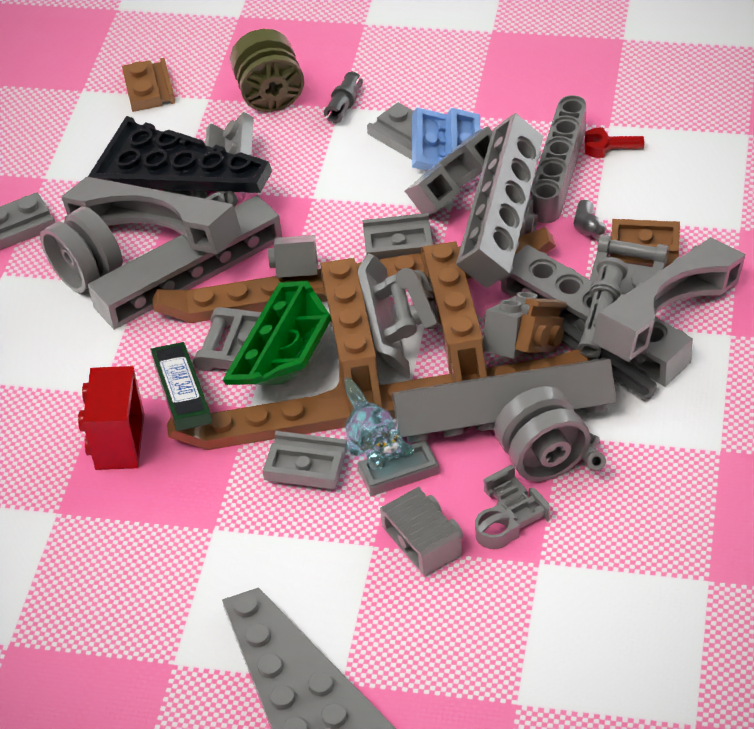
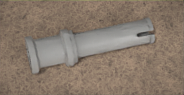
(603, 293)

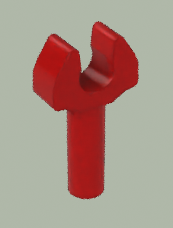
(599, 142)

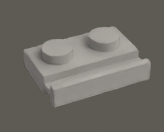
(394, 129)
(23, 220)
(397, 235)
(305, 460)

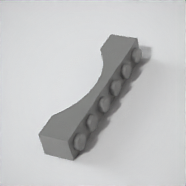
(202, 222)
(704, 271)

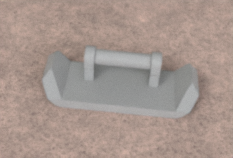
(385, 331)

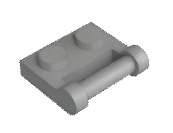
(635, 272)
(420, 291)
(241, 325)

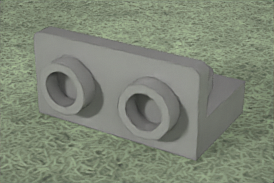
(236, 136)

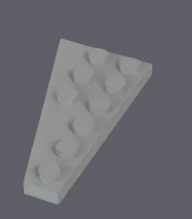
(291, 674)

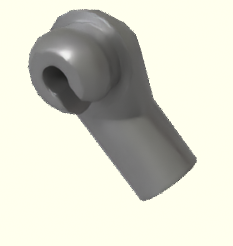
(586, 222)

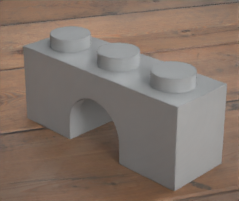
(450, 174)

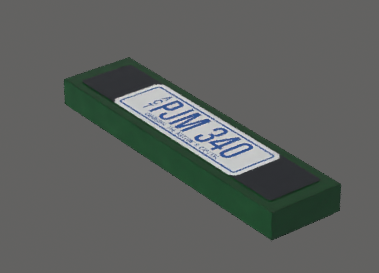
(180, 386)

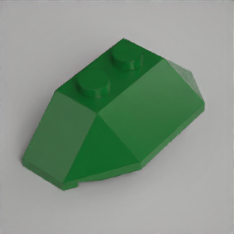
(281, 337)

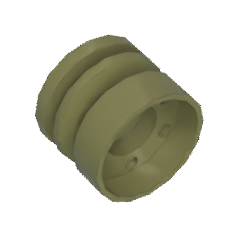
(266, 70)

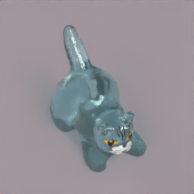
(372, 430)

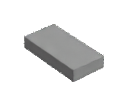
(400, 470)

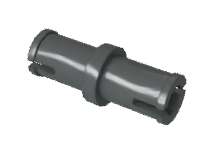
(343, 97)

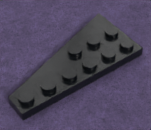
(176, 162)

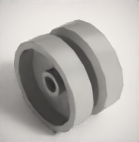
(81, 248)
(542, 433)

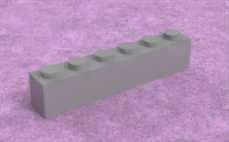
(175, 266)
(481, 400)

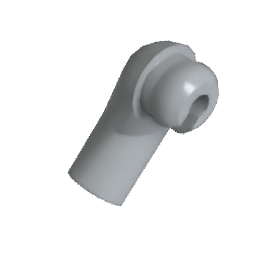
(594, 458)

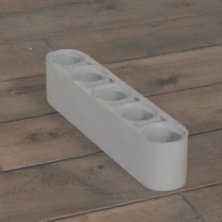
(559, 158)

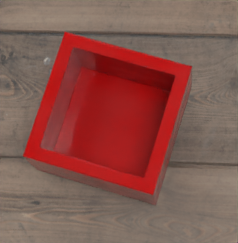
(112, 417)

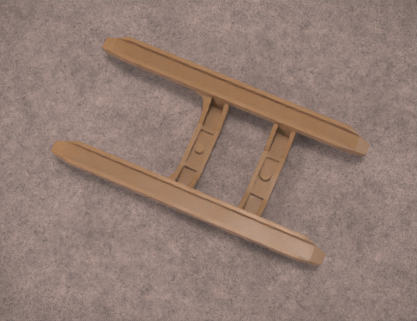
(340, 287)

